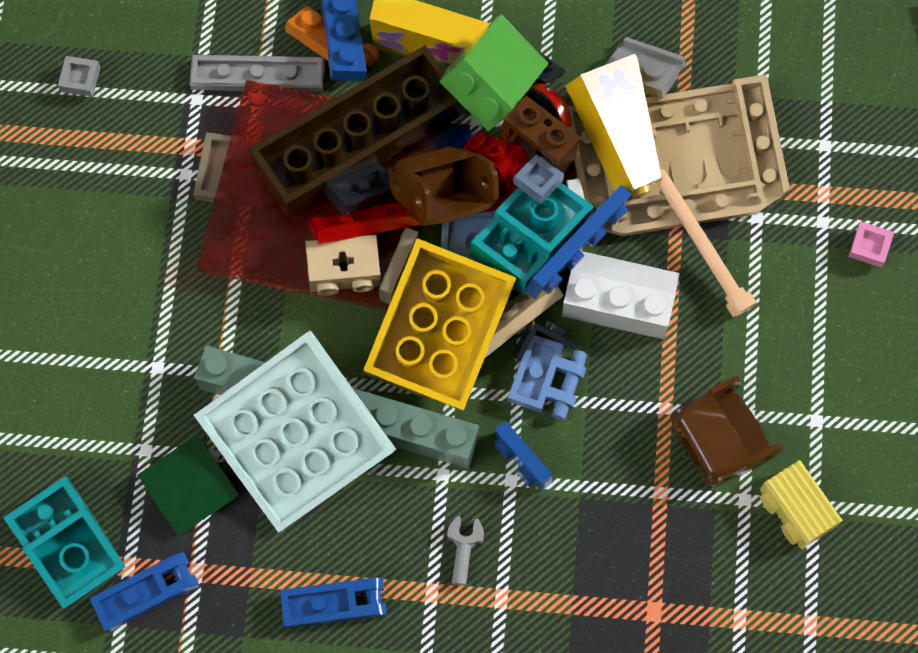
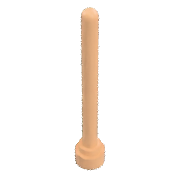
(737, 298)

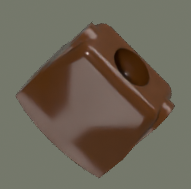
(438, 188)
(722, 434)

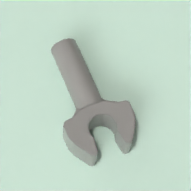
(464, 547)

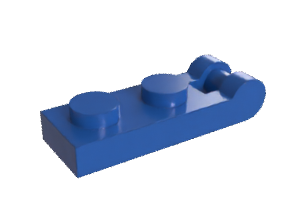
(143, 592)
(332, 602)

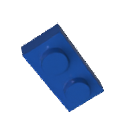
(512, 446)

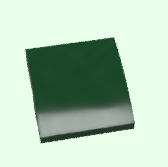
(187, 485)

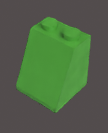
(493, 72)

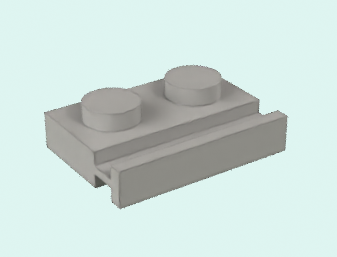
(657, 66)

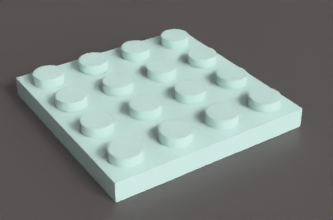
(294, 431)

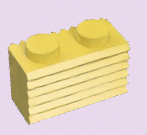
(799, 505)

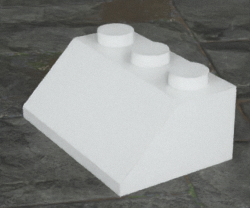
(621, 295)

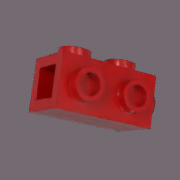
(507, 157)

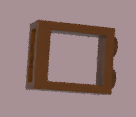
(527, 129)

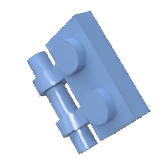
(536, 375)

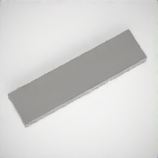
(231, 72)

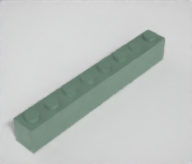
(404, 424)

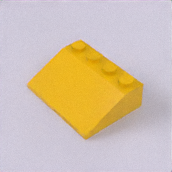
(439, 325)

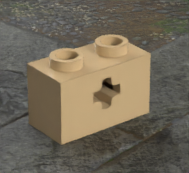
(361, 261)

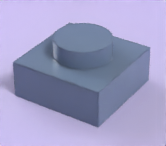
(538, 178)

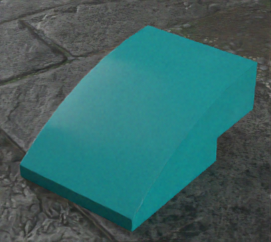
(529, 233)
(64, 542)

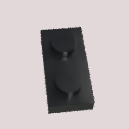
(359, 189)

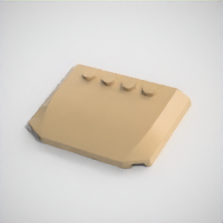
(715, 148)

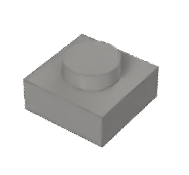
(79, 76)

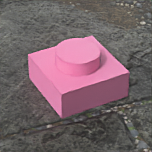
(871, 244)

